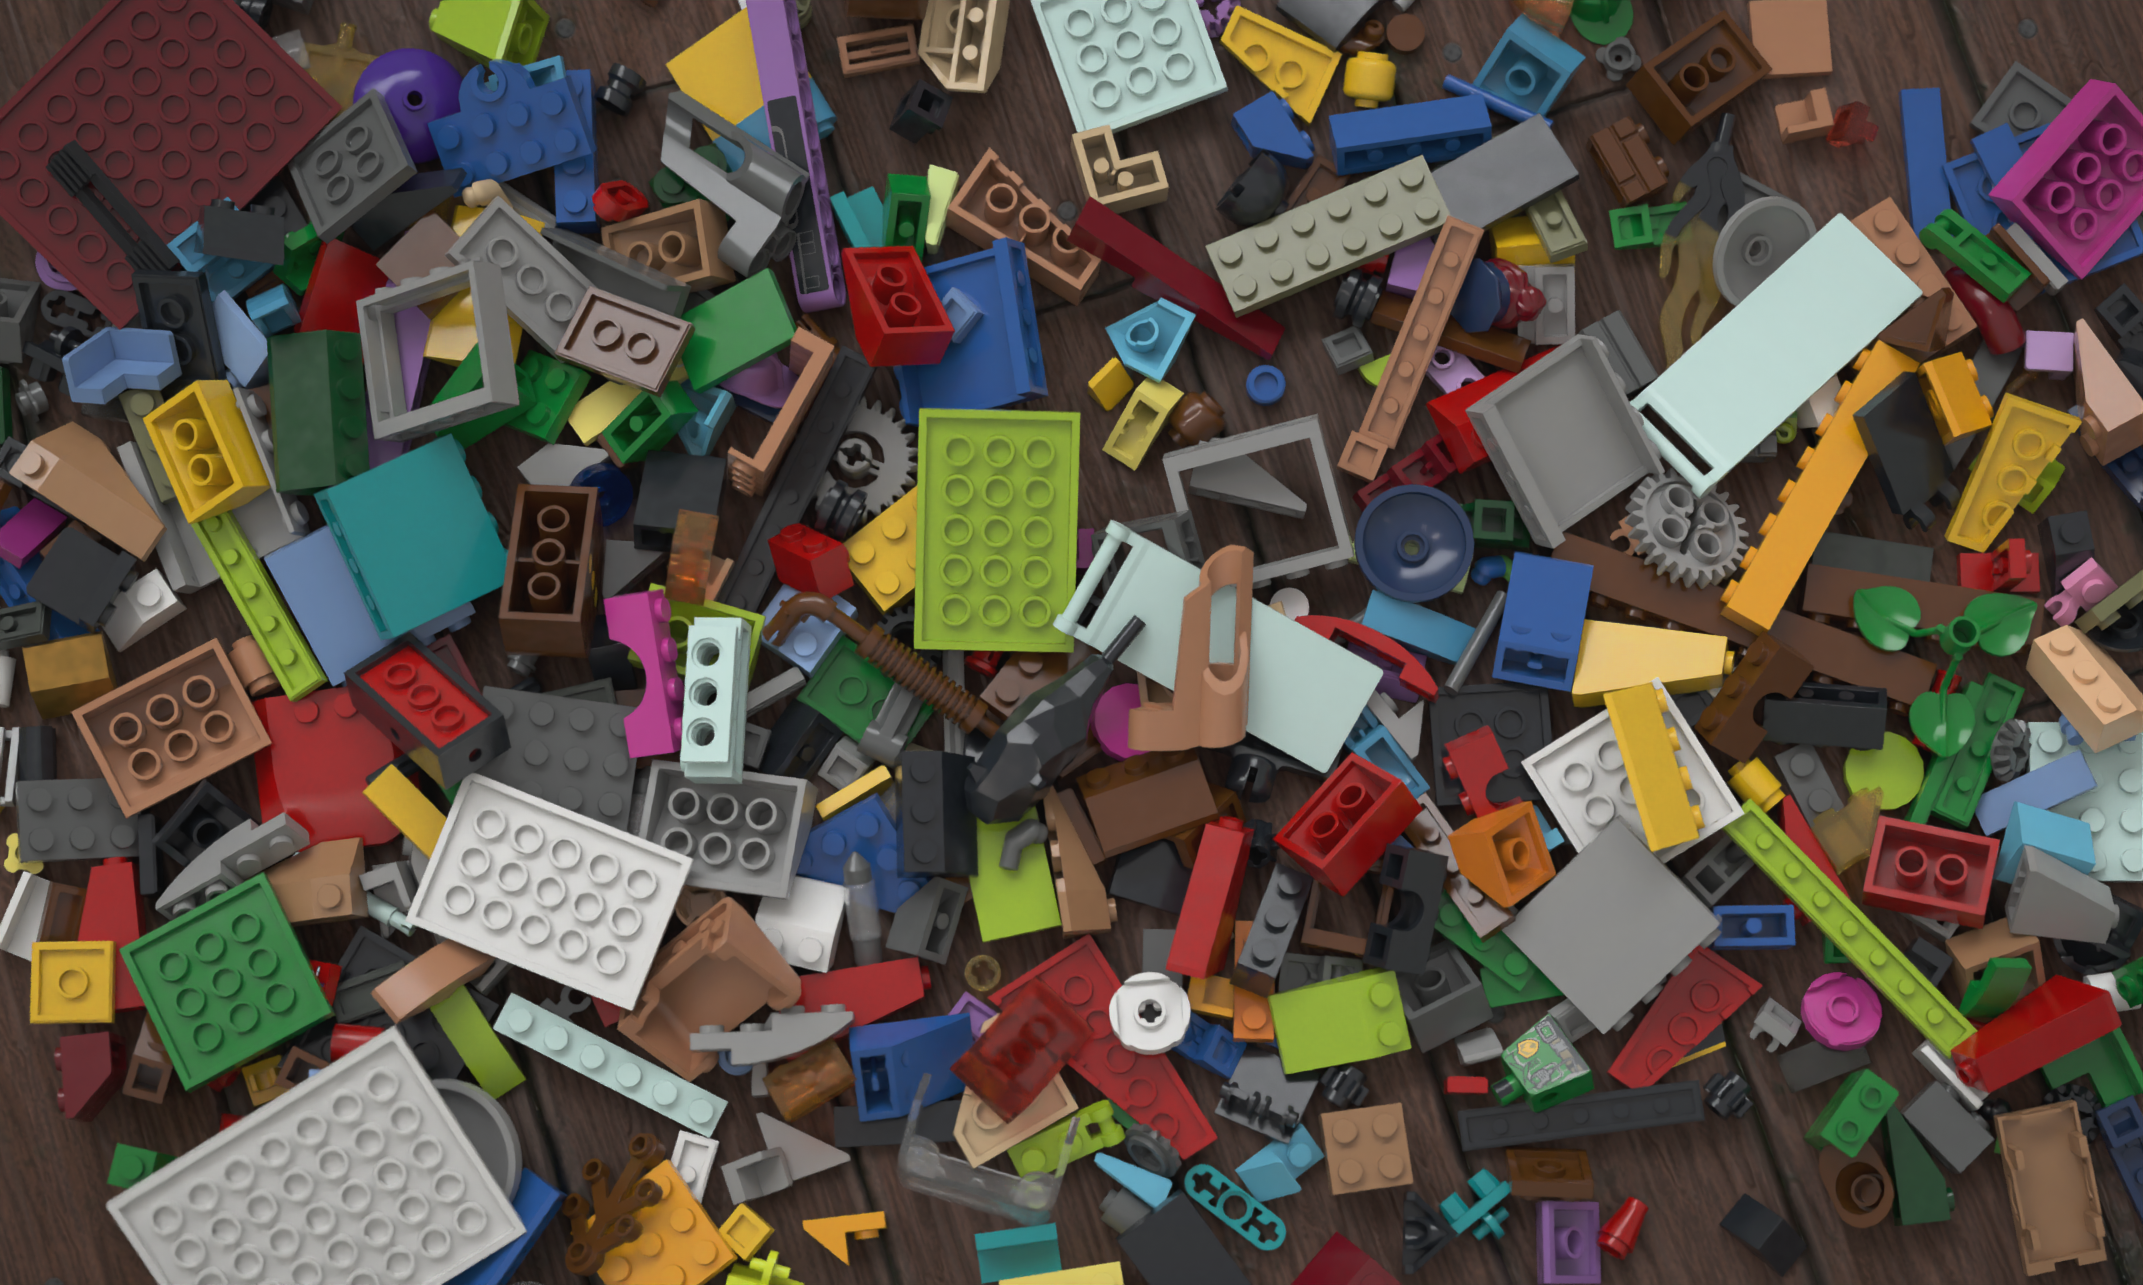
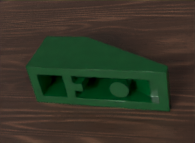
(1918, 1183)

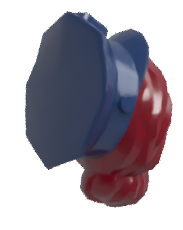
(1497, 296)

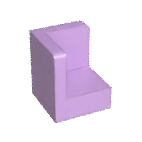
(2049, 353)

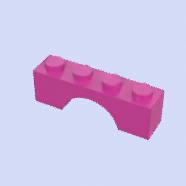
(643, 625)

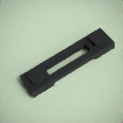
(74, 171)

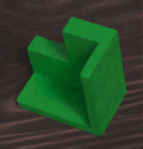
(2107, 1065)

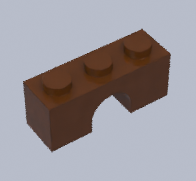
(1764, 669)

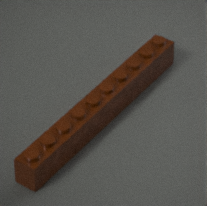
(1837, 655)

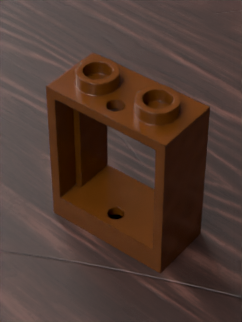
(1337, 942)

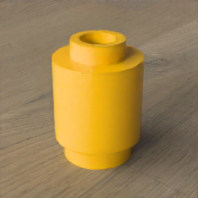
(1755, 782)

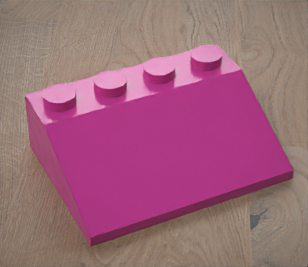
(2079, 178)

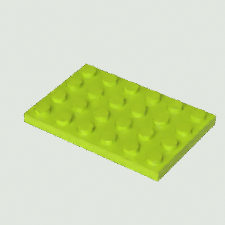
(995, 528)

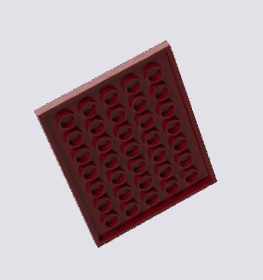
(172, 110)

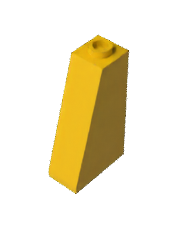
(1631, 655)

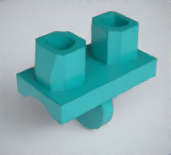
(1490, 1193)

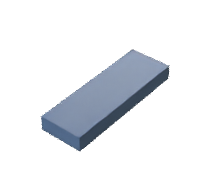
(2039, 788)

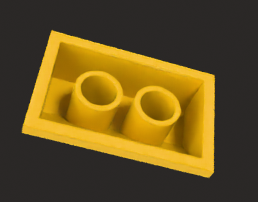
(207, 450)

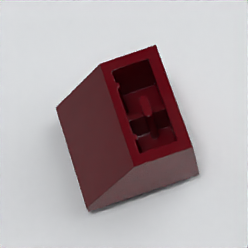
(91, 1072)

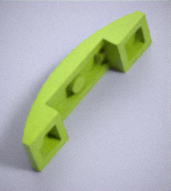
(477, 1043)

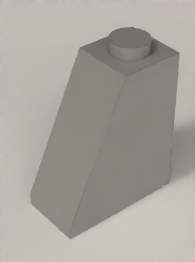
(2058, 901)

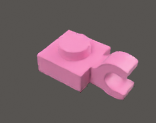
(2083, 588)

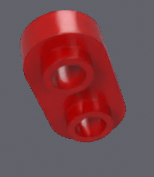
(618, 201)

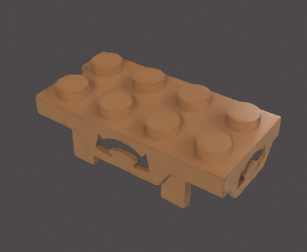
(2051, 1186)

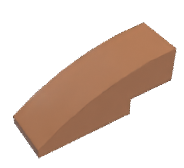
(430, 979)

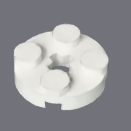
(1136, 1032)

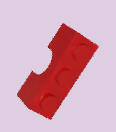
(1475, 761)

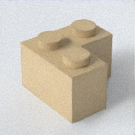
(1117, 182)

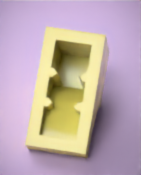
(1142, 421)

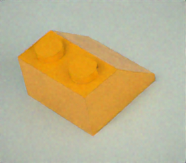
(1954, 398)

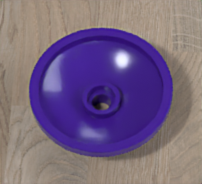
(417, 73)

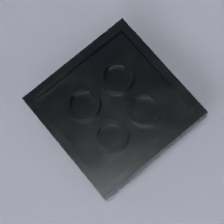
(1519, 722)

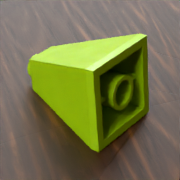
(491, 28)

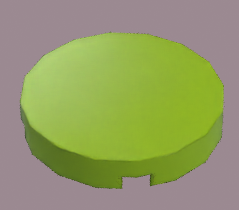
(1895, 769)

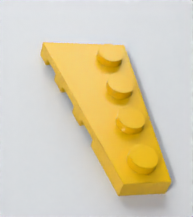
(2012, 457)

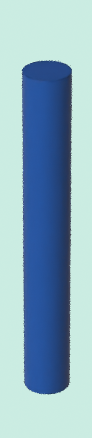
(1492, 101)

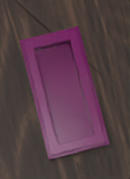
(29, 532)

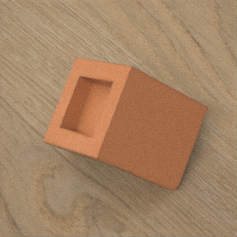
(1805, 117)

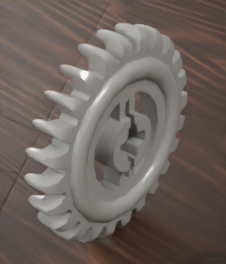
(891, 473)

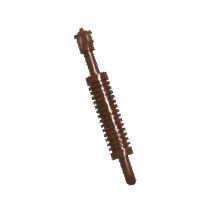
(888, 655)

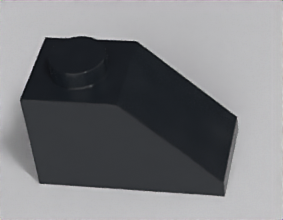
(2065, 546)

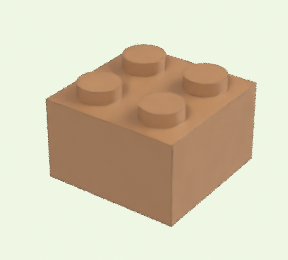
(1365, 1149)

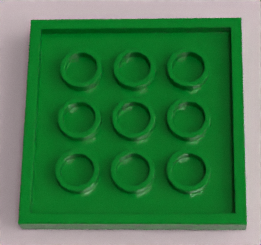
(226, 982)

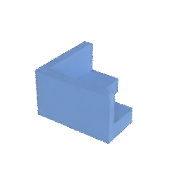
(121, 361)

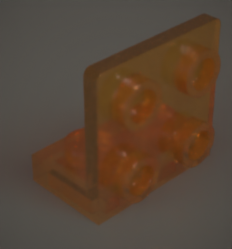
(810, 1080)

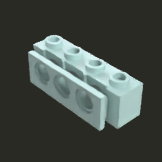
(723, 758)

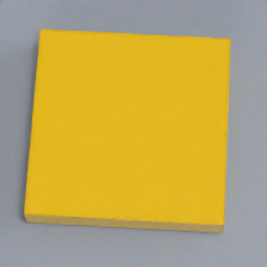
(73, 982)

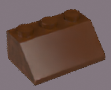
(1146, 799)

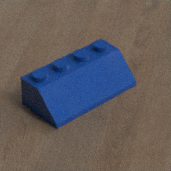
(536, 1205)

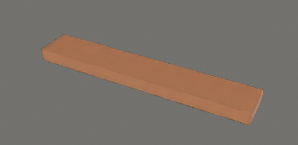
(1421, 331)

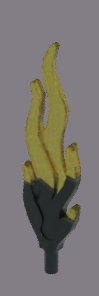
(1696, 233)

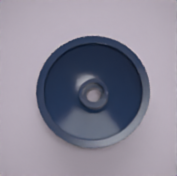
(1418, 517)

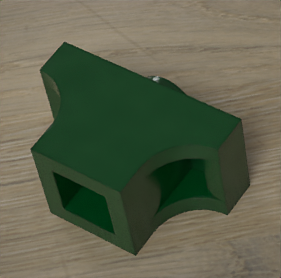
(1497, 525)

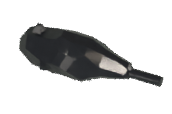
(1041, 737)

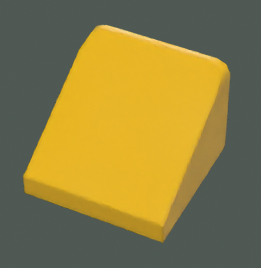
(1110, 384)

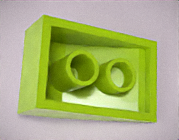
(1339, 1020)

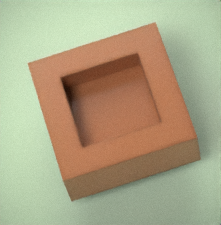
(1362, 457)

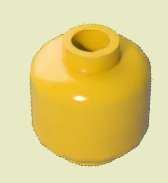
(1369, 79)

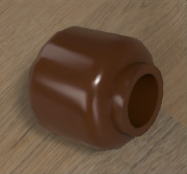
(1196, 419)

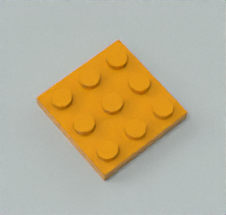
(676, 1239)

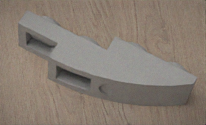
(232, 861)
(790, 1035)

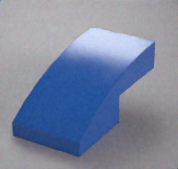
(1211, 1047)

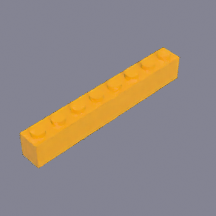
(1812, 499)

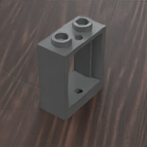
(1178, 532)

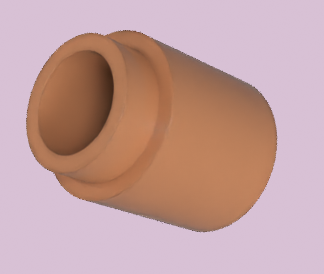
(252, 667)

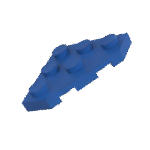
(871, 833)

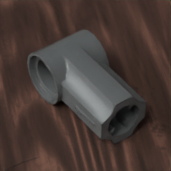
(889, 731)

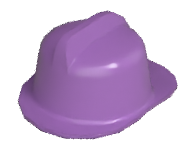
(764, 382)

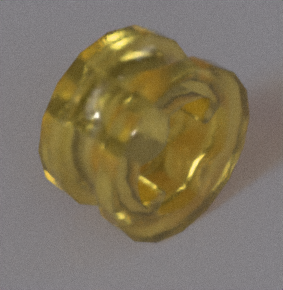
(992, 965)

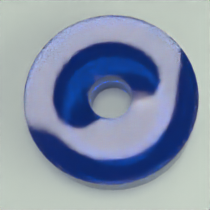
(616, 485)

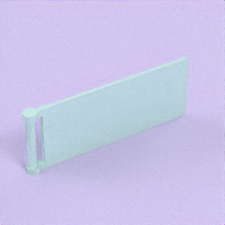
(1775, 350)
(1300, 683)

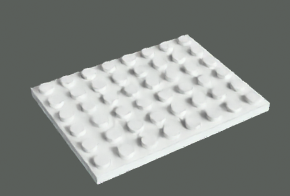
(326, 1186)

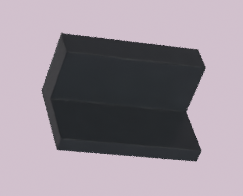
(799, 742)

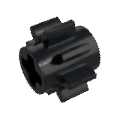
(1263, 846)
(1344, 1086)
(1728, 1095)

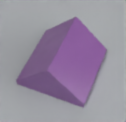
(1567, 1242)

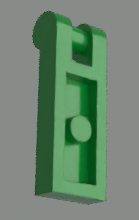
(1974, 254)

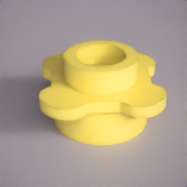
(12, 862)

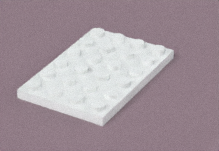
(549, 890)

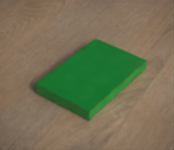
(737, 330)
(853, 692)

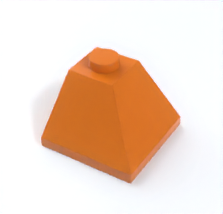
(1504, 853)

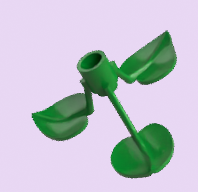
(1995, 620)

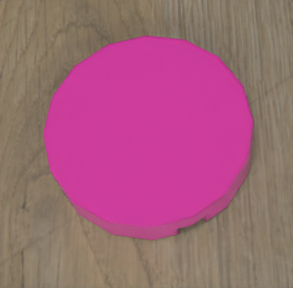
(1111, 720)
(1841, 1011)

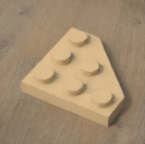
(985, 1135)

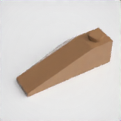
(322, 883)

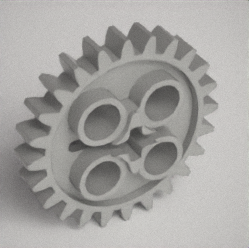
(1711, 533)

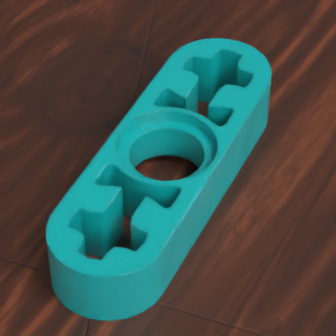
(1253, 1233)

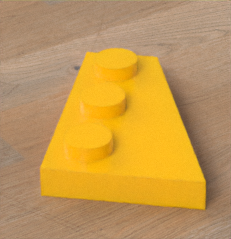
(1281, 60)

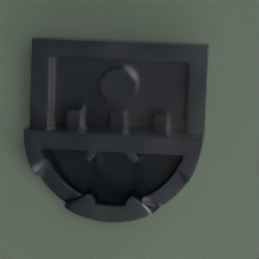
(2098, 957)

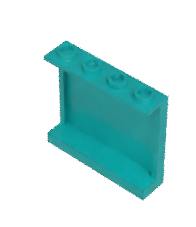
(415, 536)

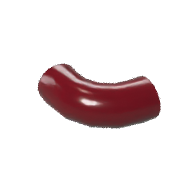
(1993, 318)

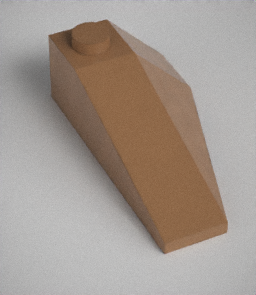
(87, 482)
(1078, 887)

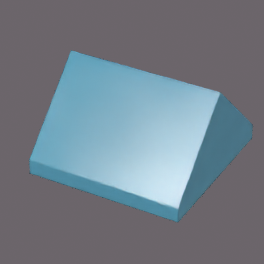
(2050, 832)

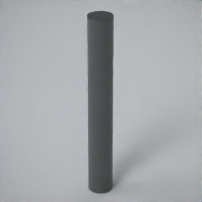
(1476, 644)

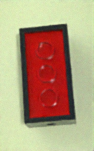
(427, 710)

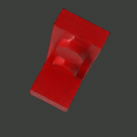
(2005, 570)

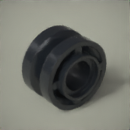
(1357, 297)
(840, 511)

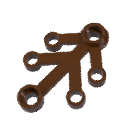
(590, 1245)

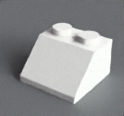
(806, 924)

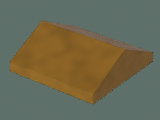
(68, 673)

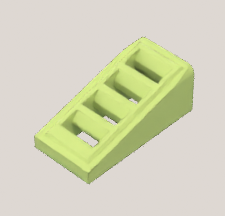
(943, 189)

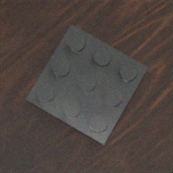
(351, 166)

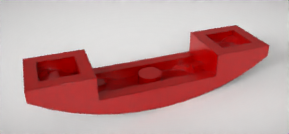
(1413, 676)

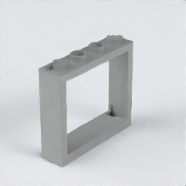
(382, 357)
(1259, 440)

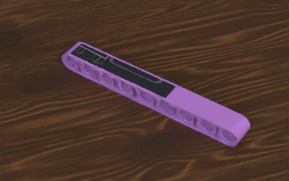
(796, 137)

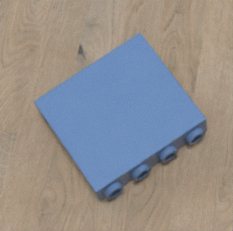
(331, 608)

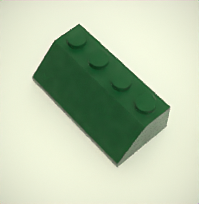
(317, 410)

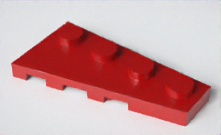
(1682, 1017)

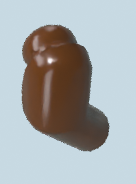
(1366, 40)

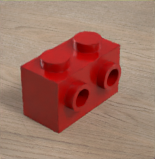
(810, 561)

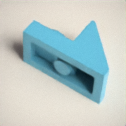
(1275, 1167)

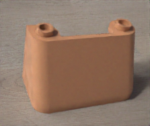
(707, 976)

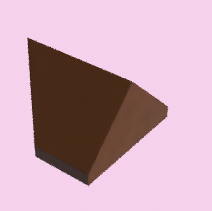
(1924, 326)

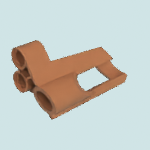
(1207, 696)

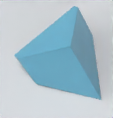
(1151, 338)
(706, 426)

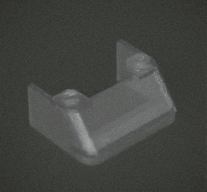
(1019, 1199)

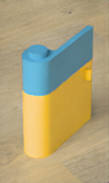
(725, 78)

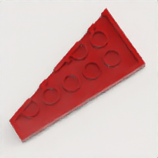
(1136, 1082)

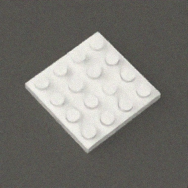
(1589, 786)

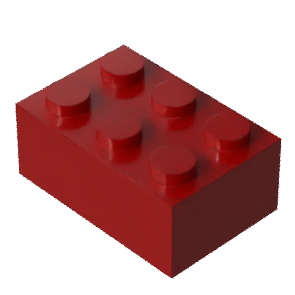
(1930, 872)

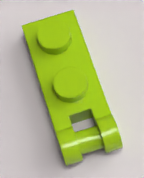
(1044, 1148)

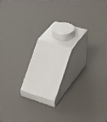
(143, 610)

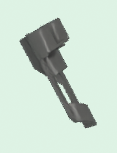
(757, 195)

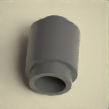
(1123, 1209)

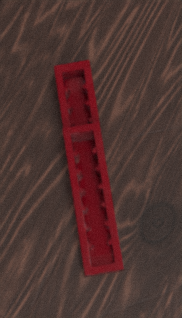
(1170, 277)

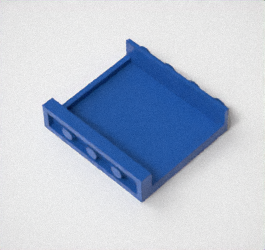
(1002, 353)

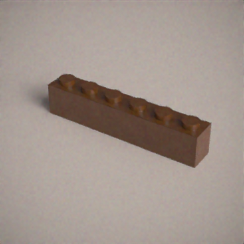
(1829, 591)

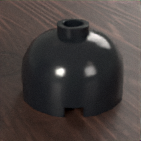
(1256, 192)

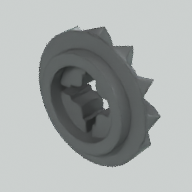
(2010, 750)
(1152, 1150)

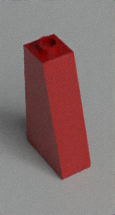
(1211, 900)
(116, 914)
(867, 990)
(2035, 1032)

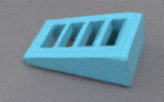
(1142, 1183)

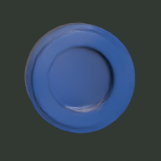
(1265, 385)

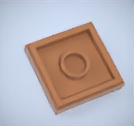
(1791, 36)

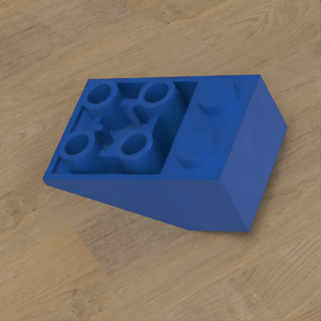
(1542, 621)
(895, 1055)

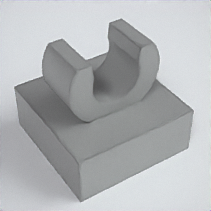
(1777, 1022)

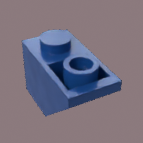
(1270, 126)

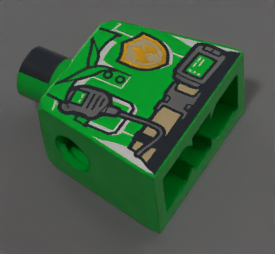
(1542, 1069)

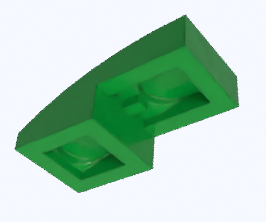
(1641, 226)
(1997, 988)

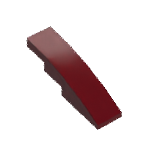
(1426, 466)

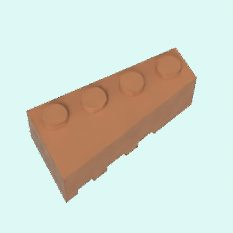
(1000, 206)

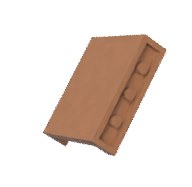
(812, 361)

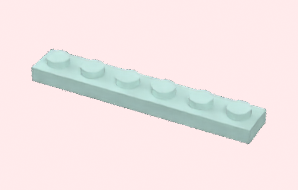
(610, 1065)

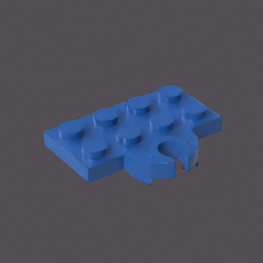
(511, 128)

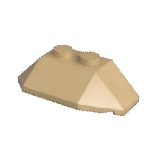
(964, 42)

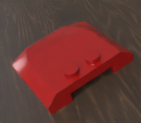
(320, 767)

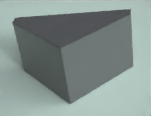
(627, 566)

